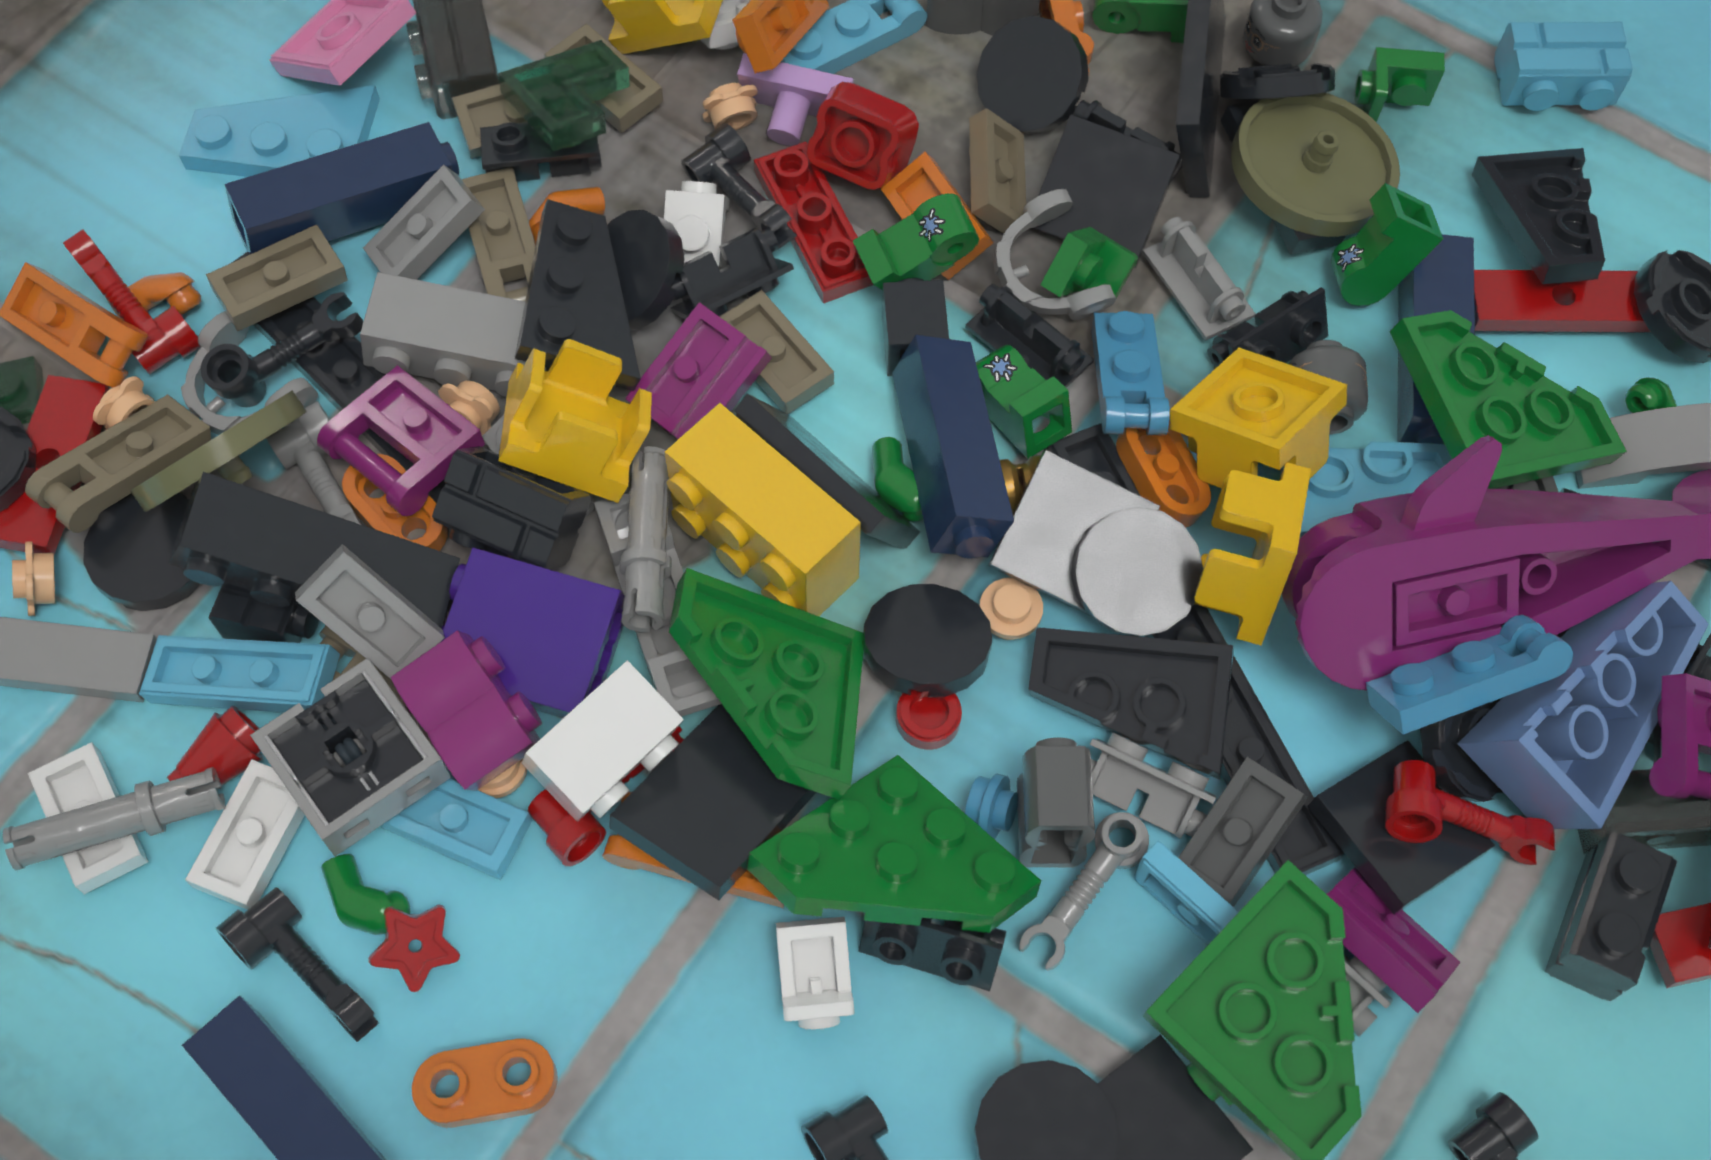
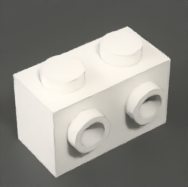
(603, 742)

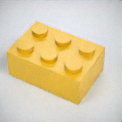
(762, 513)

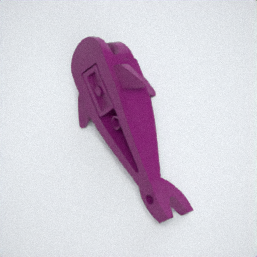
(1462, 559)

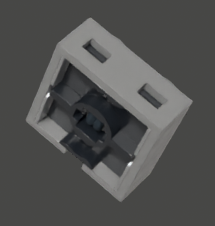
(351, 757)

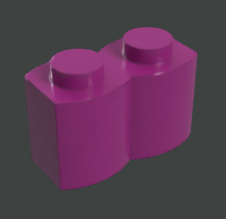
(467, 709)

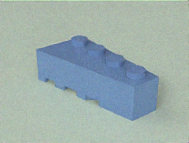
(1575, 738)

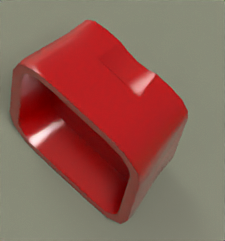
(862, 136)

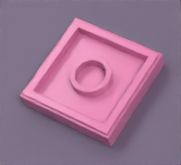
(340, 39)

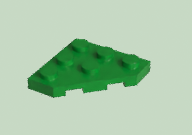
(1502, 394)
(778, 675)
(896, 856)
(1273, 1016)

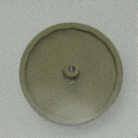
(1313, 162)
(220, 453)

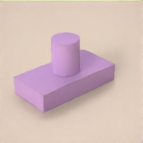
(792, 93)

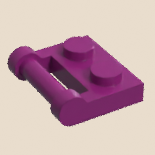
(413, 424)
(1685, 731)

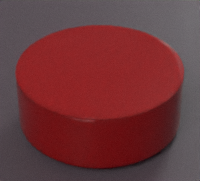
(928, 720)

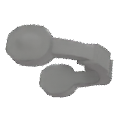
(1035, 213)
(215, 333)

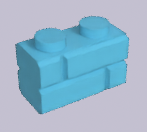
(1562, 64)

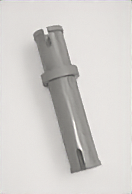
(645, 558)
(143, 810)

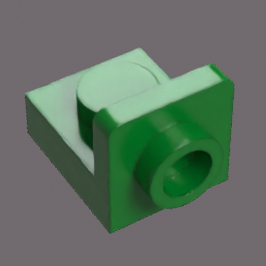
(1398, 78)
(1087, 262)

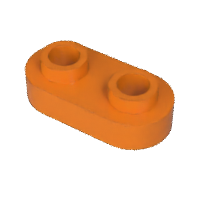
(1165, 473)
(382, 517)
(483, 1084)

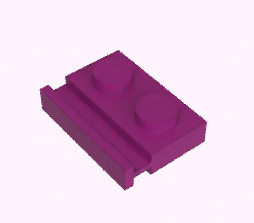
(699, 369)
(1391, 944)

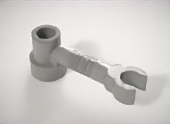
(299, 446)
(1097, 872)

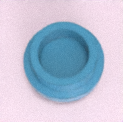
(992, 804)

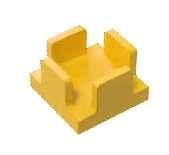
(660, 23)
(1258, 413)
(569, 426)
(1273, 517)

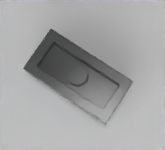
(1242, 829)

